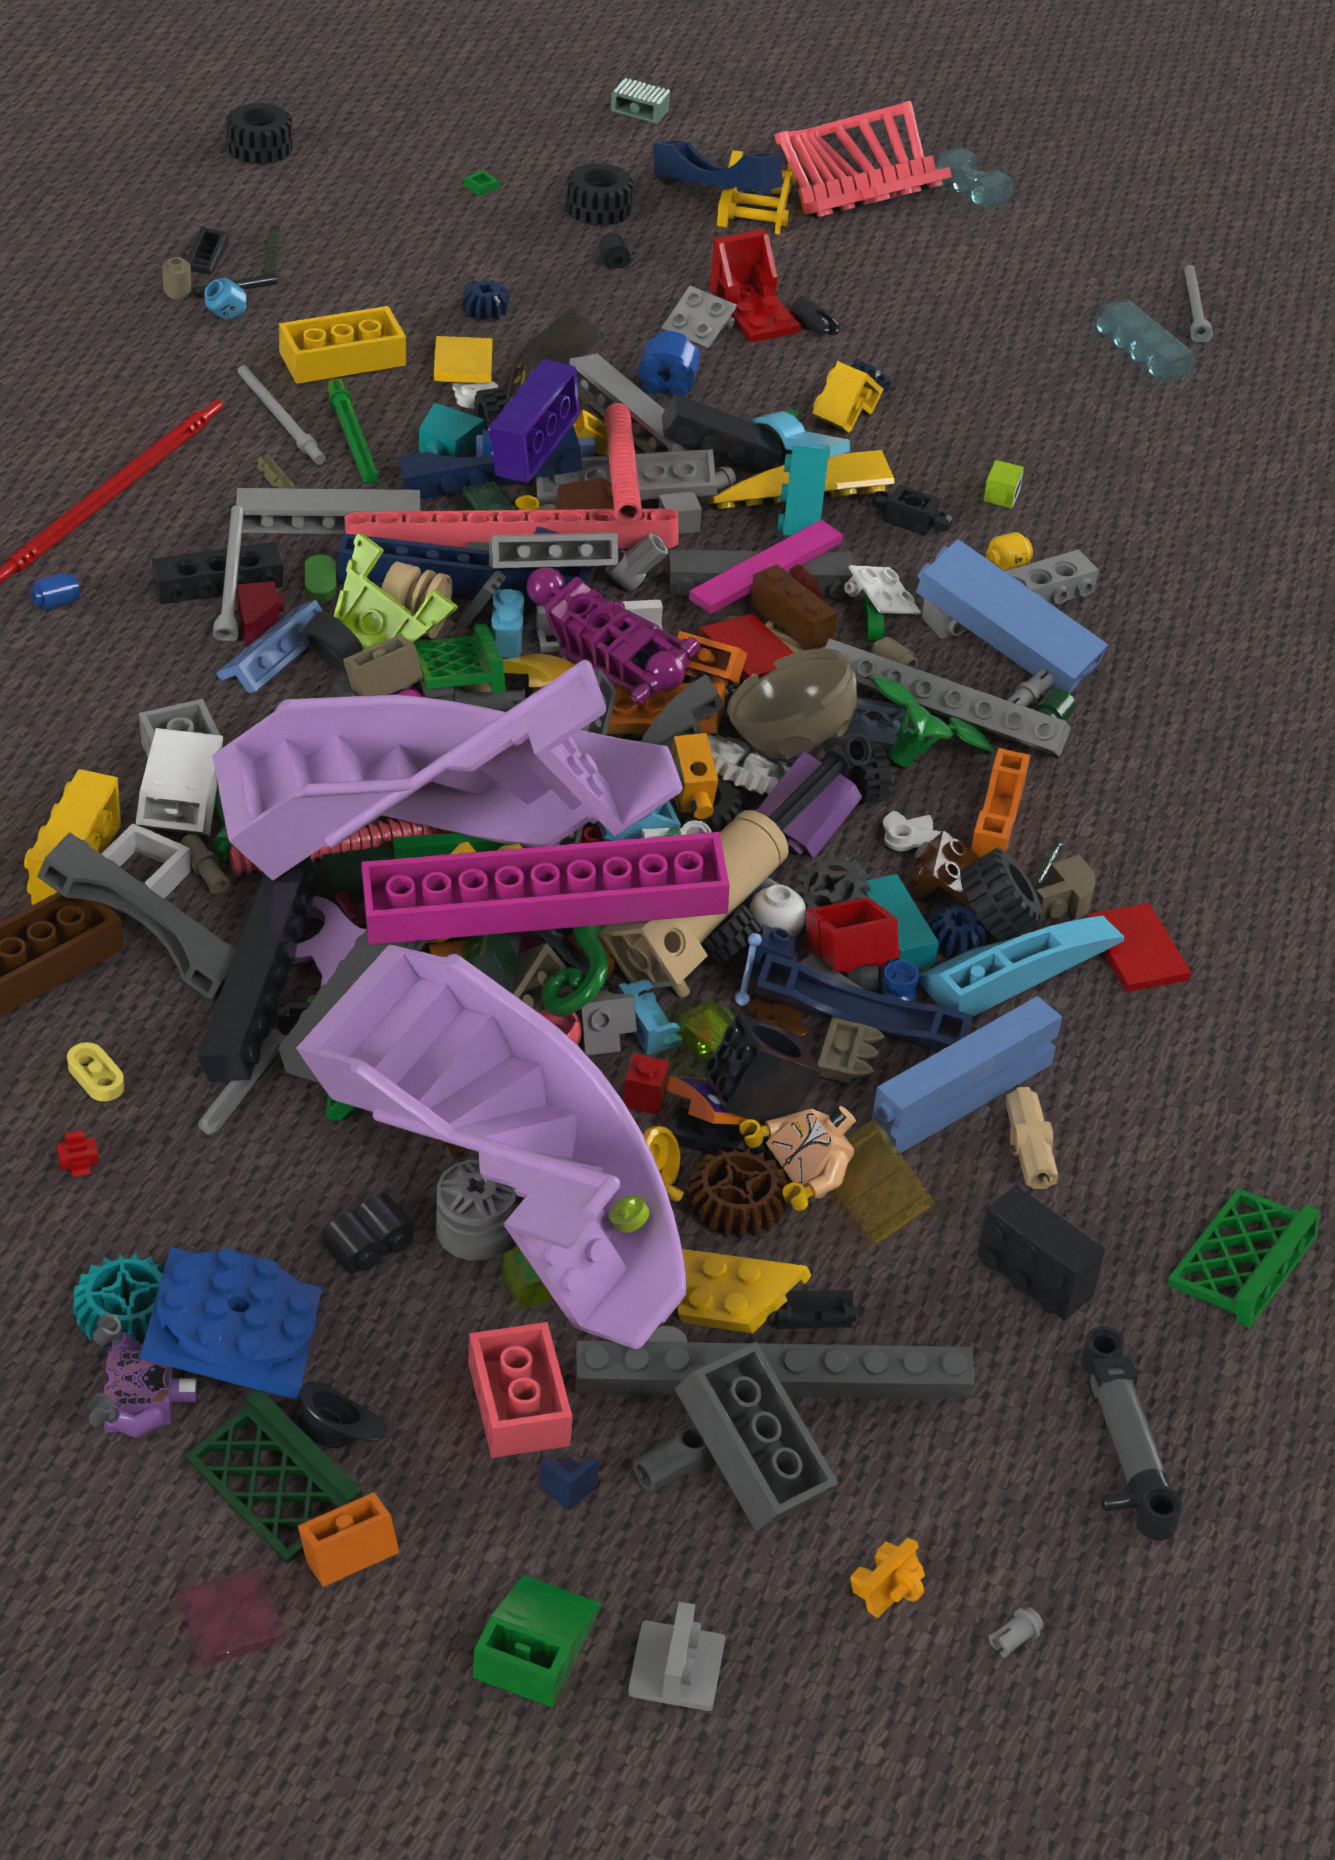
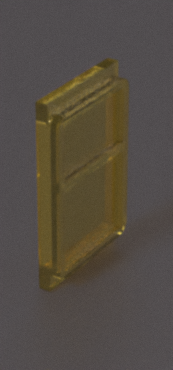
(880, 1185)

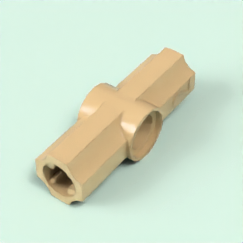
(1031, 1138)

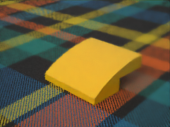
(539, 667)

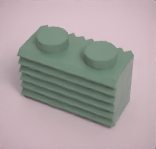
(640, 100)

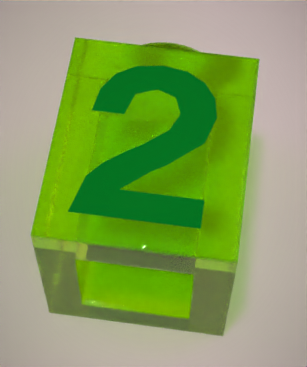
(523, 1280)

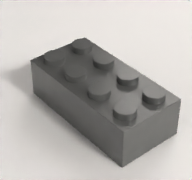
(756, 1436)

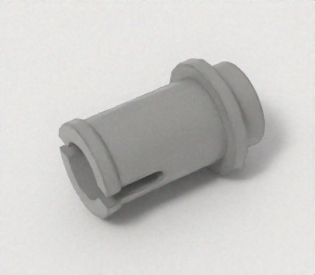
(724, 478)
(1023, 1626)

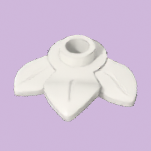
(466, 392)
(907, 834)

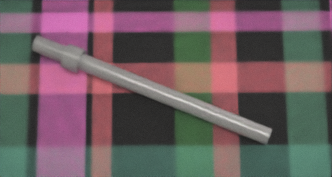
(305, 442)

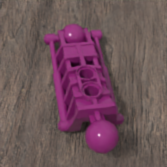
(610, 636)

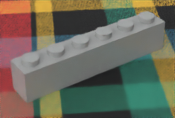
(612, 387)
(315, 509)

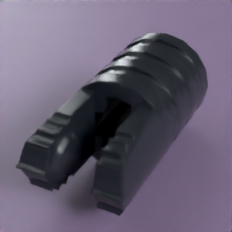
(814, 316)

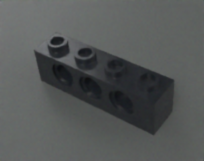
(203, 573)

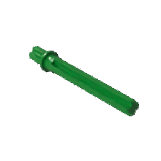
(341, 400)

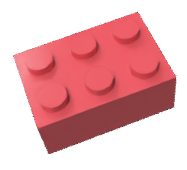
(519, 1390)

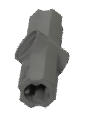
(678, 1456)

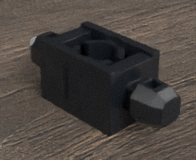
(912, 510)

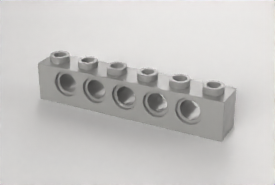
(1052, 579)

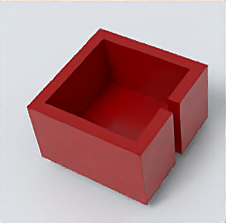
(852, 934)

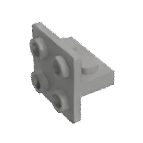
(677, 1662)

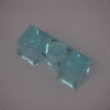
(984, 188)

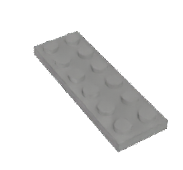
(656, 473)

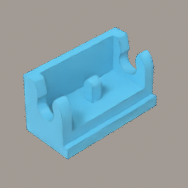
(652, 1026)

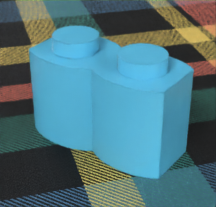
(508, 622)

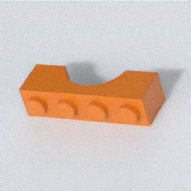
(1001, 802)

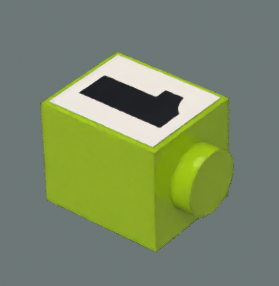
(1003, 484)

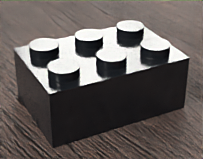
(1040, 1252)

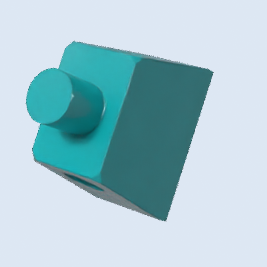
(449, 432)

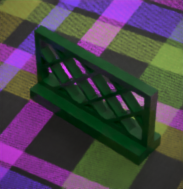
(296, 1448)

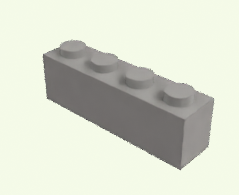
(553, 549)

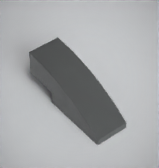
(684, 712)

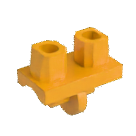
(895, 1578)

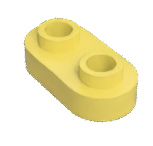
(101, 1077)

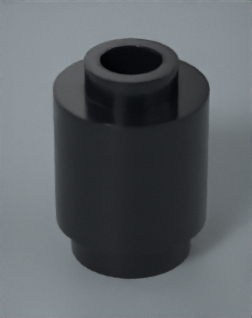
(614, 251)

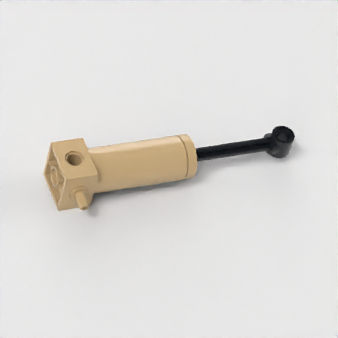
(752, 849)

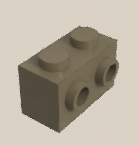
(384, 668)

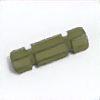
(273, 473)

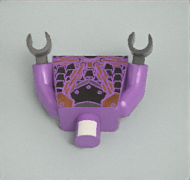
(135, 1391)

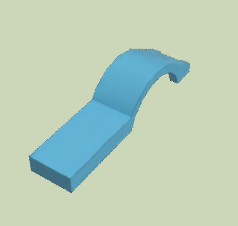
(794, 434)

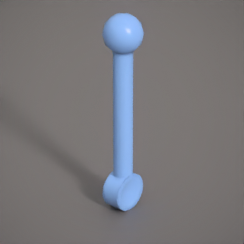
(742, 997)

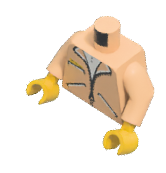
(809, 1150)

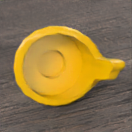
(667, 1156)

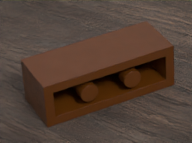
(793, 607)

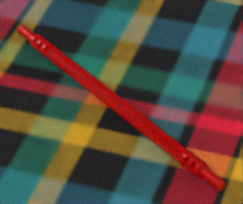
(109, 490)

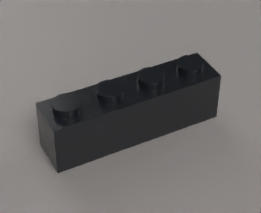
(724, 433)

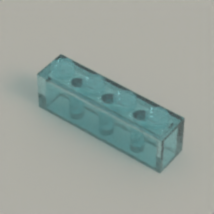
(1145, 340)

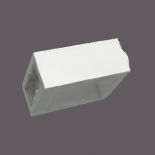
(170, 853)

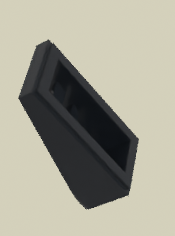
(206, 238)

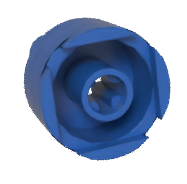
(668, 364)

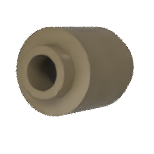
(176, 278)
(894, 651)

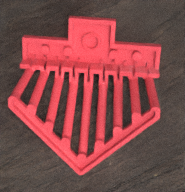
(849, 186)

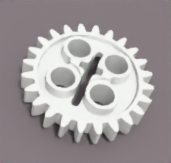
(744, 765)

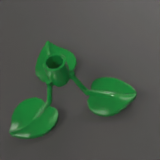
(911, 742)

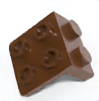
(940, 865)

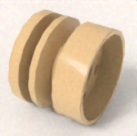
(411, 589)

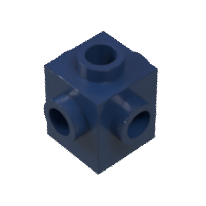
(773, 941)

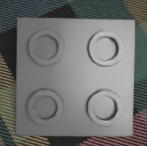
(700, 316)

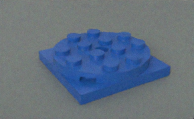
(233, 1320)

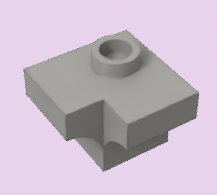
(604, 1020)

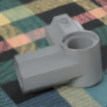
(637, 561)

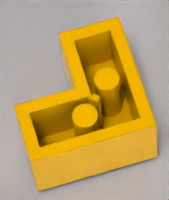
(845, 396)

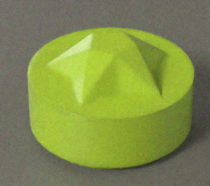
(629, 1213)

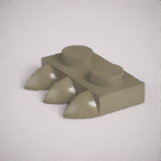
(847, 1049)

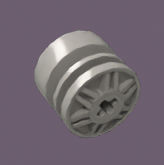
(473, 1212)

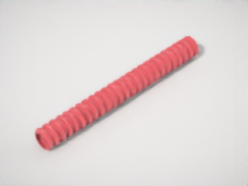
(622, 464)
(368, 837)

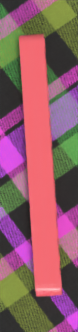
(461, 527)

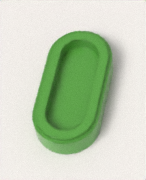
(320, 577)

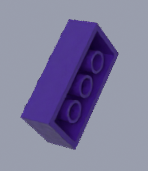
(534, 421)

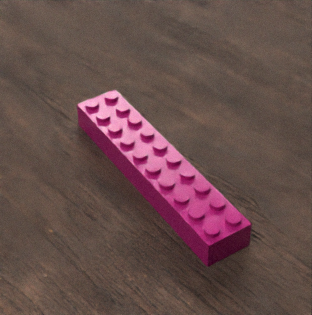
(544, 888)

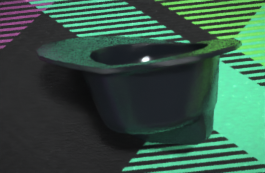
(335, 1419)

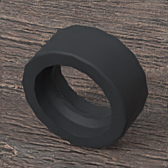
(331, 639)

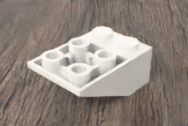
(179, 783)

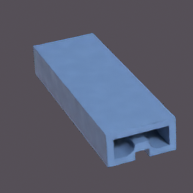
(1010, 616)
(967, 1074)

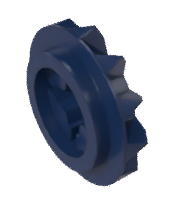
(876, 374)

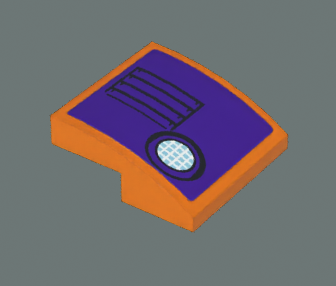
(703, 1099)

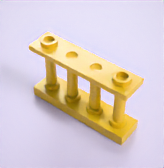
(729, 200)

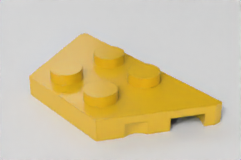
(735, 1290)

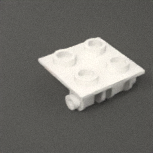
(882, 588)

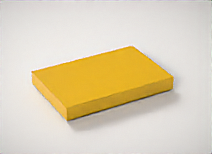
(463, 359)

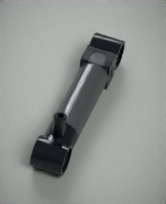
(1113, 1386)

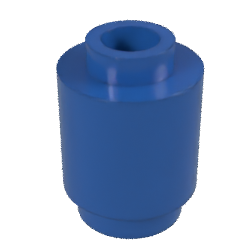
(55, 591)

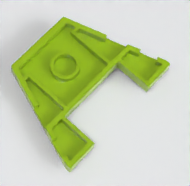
(373, 612)

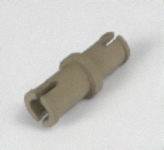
(205, 863)

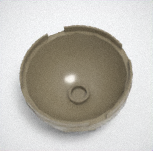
(796, 704)

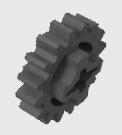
(849, 883)

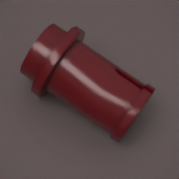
(348, 909)

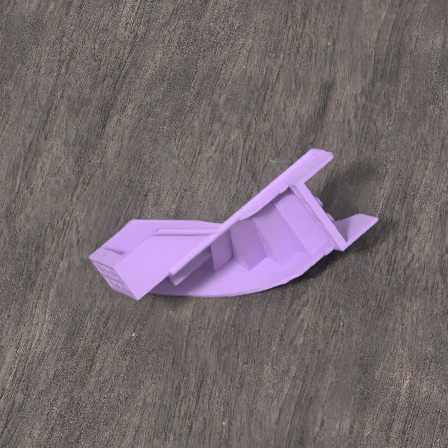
(472, 770)
(478, 1068)

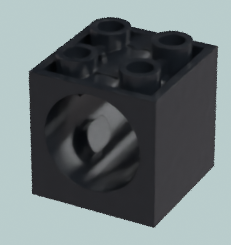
(761, 1070)

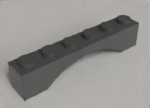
(84, 873)

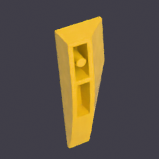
(844, 475)

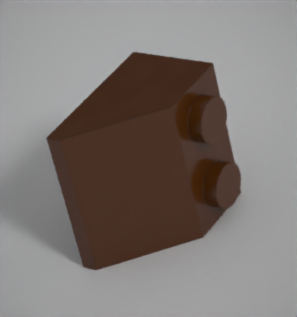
(585, 495)

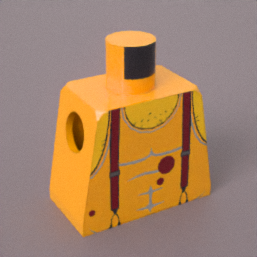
(701, 783)

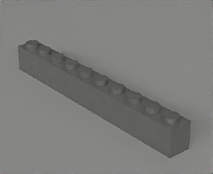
(801, 1368)

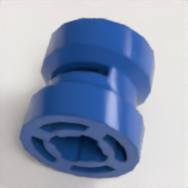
(900, 980)

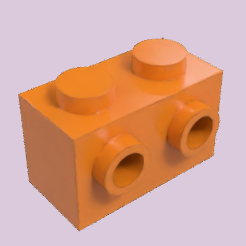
(716, 659)
(347, 1543)

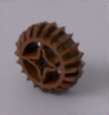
(735, 1198)

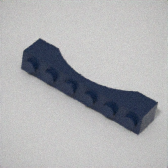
(752, 172)
(448, 475)
(813, 992)

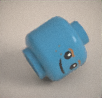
(225, 298)

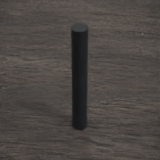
(246, 283)

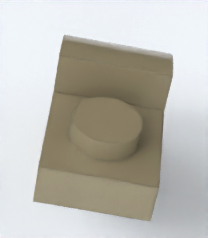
(1067, 889)

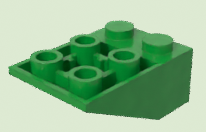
(534, 1640)

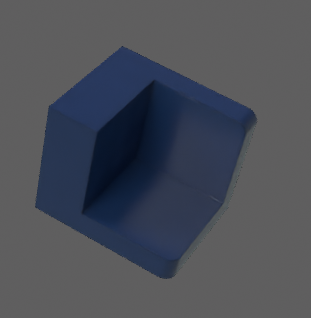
(568, 1480)

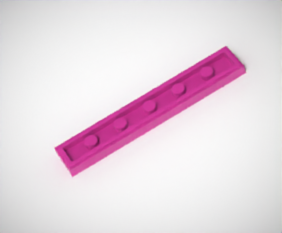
(738, 580)

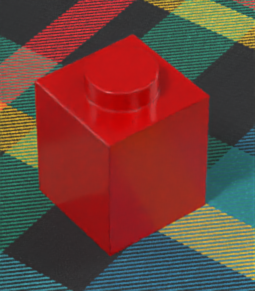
(646, 1084)

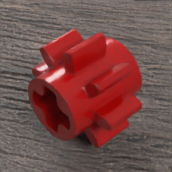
(77, 1153)

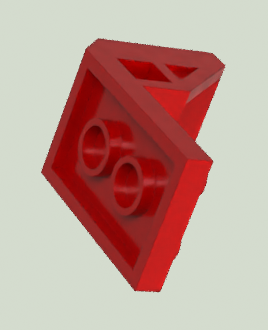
(747, 276)

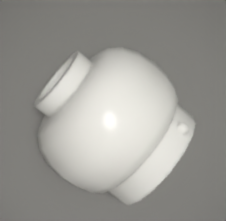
(779, 908)

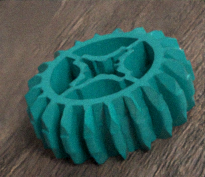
(104, 1293)

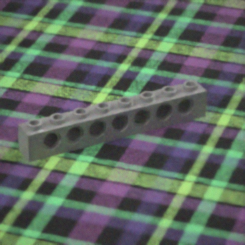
(959, 701)

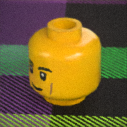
(1009, 551)

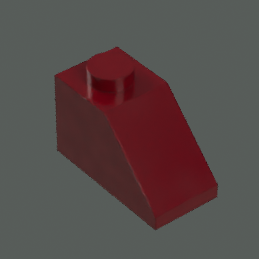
(258, 608)

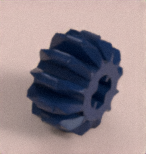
(485, 300)
(957, 930)

